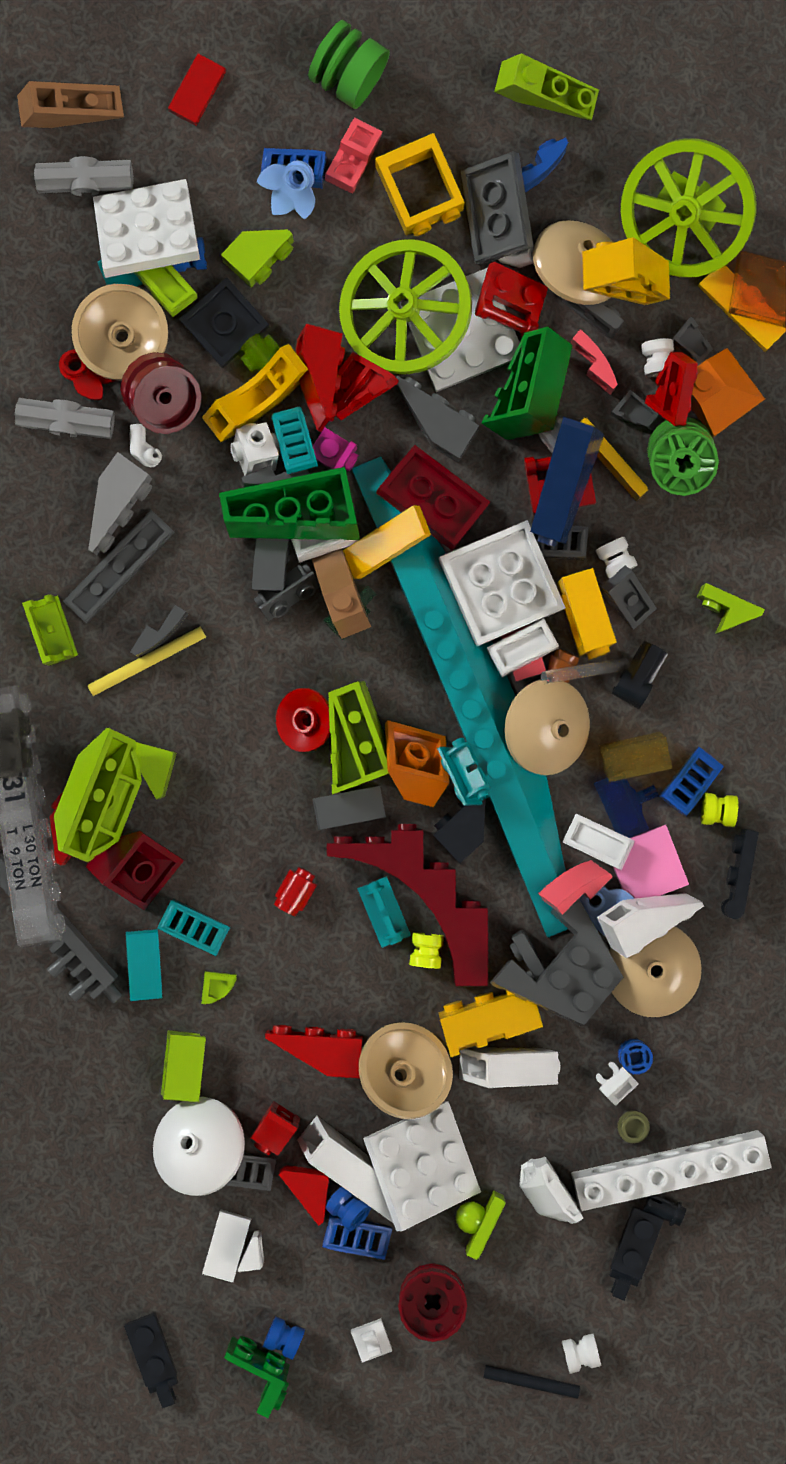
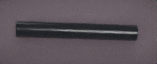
(531, 1381)

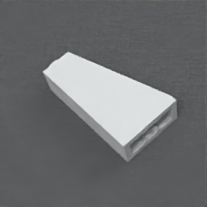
(343, 1163)

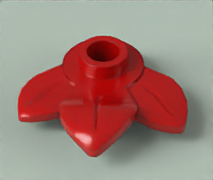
(84, 380)

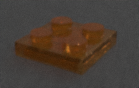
(759, 289)

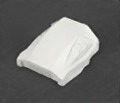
(547, 1192)

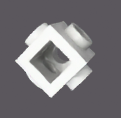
(255, 447)

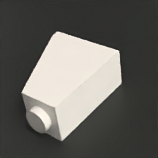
(509, 1066)

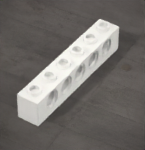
(671, 1170)

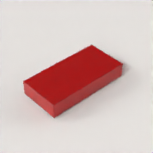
(197, 89)

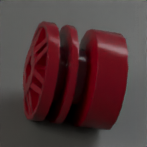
(432, 1321)

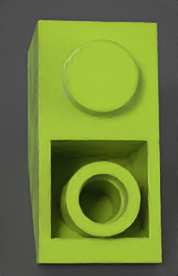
(256, 252)

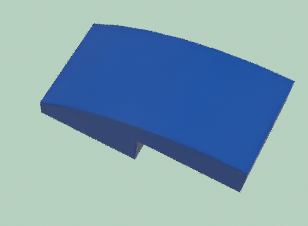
(547, 159)

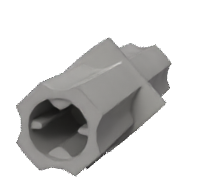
(83, 176)
(64, 417)

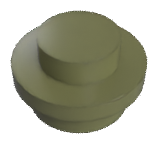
(633, 1126)

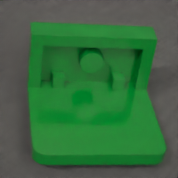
(267, 1366)

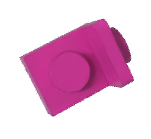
(335, 451)

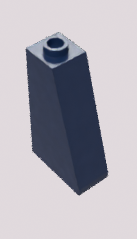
(566, 480)

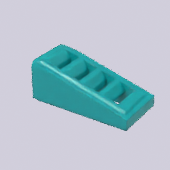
(293, 422)
(169, 915)

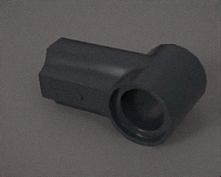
(637, 679)

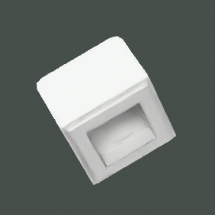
(253, 1256)

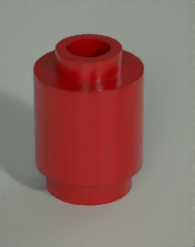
(295, 891)

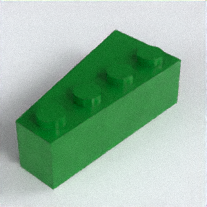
(293, 508)

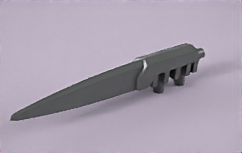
(78, 957)

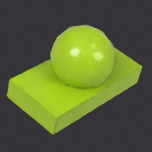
(168, 288)
(479, 1222)

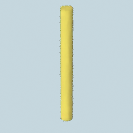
(146, 661)

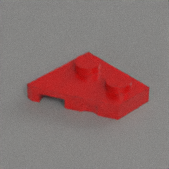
(360, 384)
(675, 388)

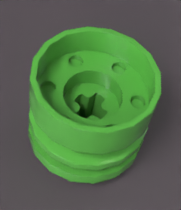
(345, 62)
(673, 442)

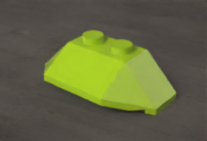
(98, 796)

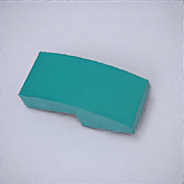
(144, 965)

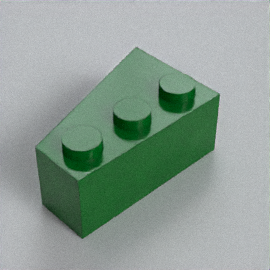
(534, 387)

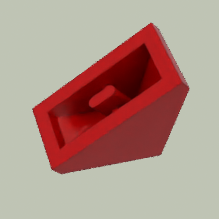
(309, 1187)

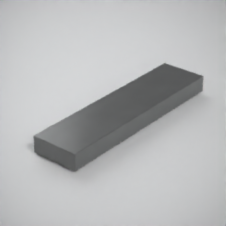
(119, 566)

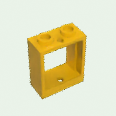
(405, 157)
(586, 614)

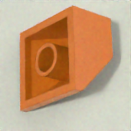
(723, 392)
(416, 763)

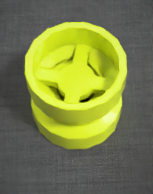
(719, 810)
(426, 951)

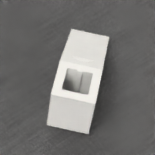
(641, 920)

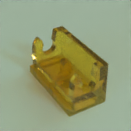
(635, 756)

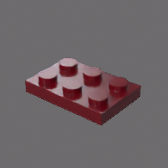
(445, 499)

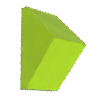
(155, 767)

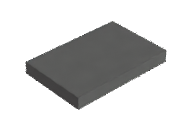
(497, 208)

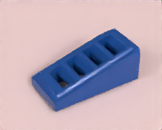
(306, 156)
(674, 801)
(342, 1245)

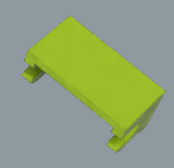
(50, 629)
(183, 1066)

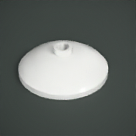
(214, 1151)

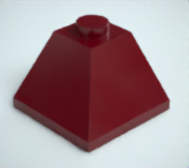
(135, 868)

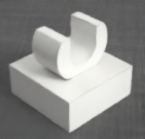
(618, 1085)
(371, 1340)

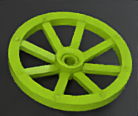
(694, 202)
(410, 311)

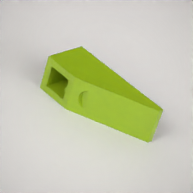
(545, 87)

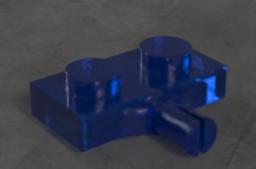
(624, 805)

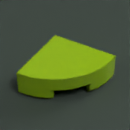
(217, 986)

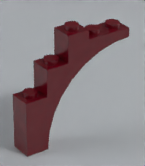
(463, 926)

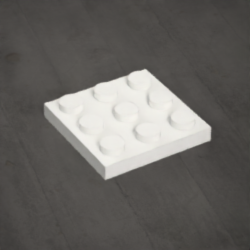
(146, 228)
(481, 350)
(501, 583)
(422, 1166)

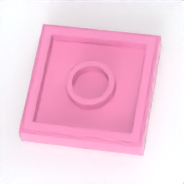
(652, 865)

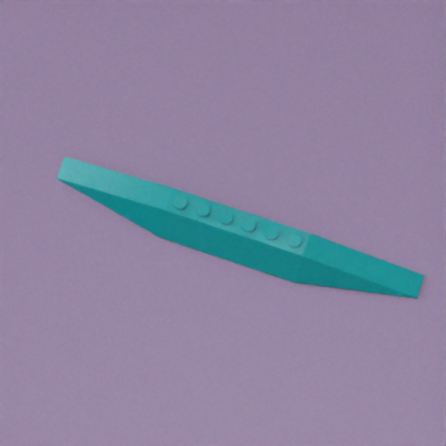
(478, 701)

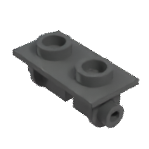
(300, 586)

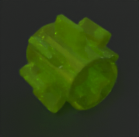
(258, 351)

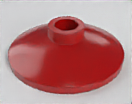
(292, 720)

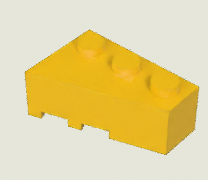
(626, 272)
(487, 1020)

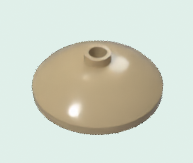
(560, 259)
(112, 311)
(534, 726)
(668, 991)
(418, 1058)

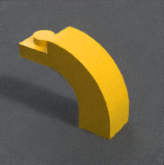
(257, 395)

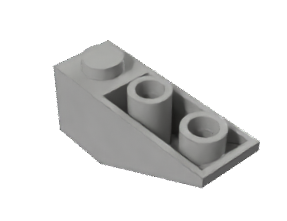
(117, 492)

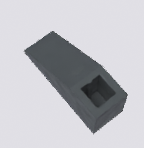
(441, 425)

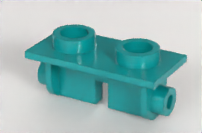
(469, 785)
(384, 912)

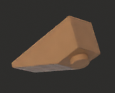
(67, 104)
(341, 593)

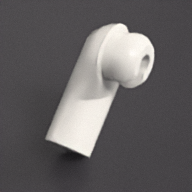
(519, 259)
(141, 449)

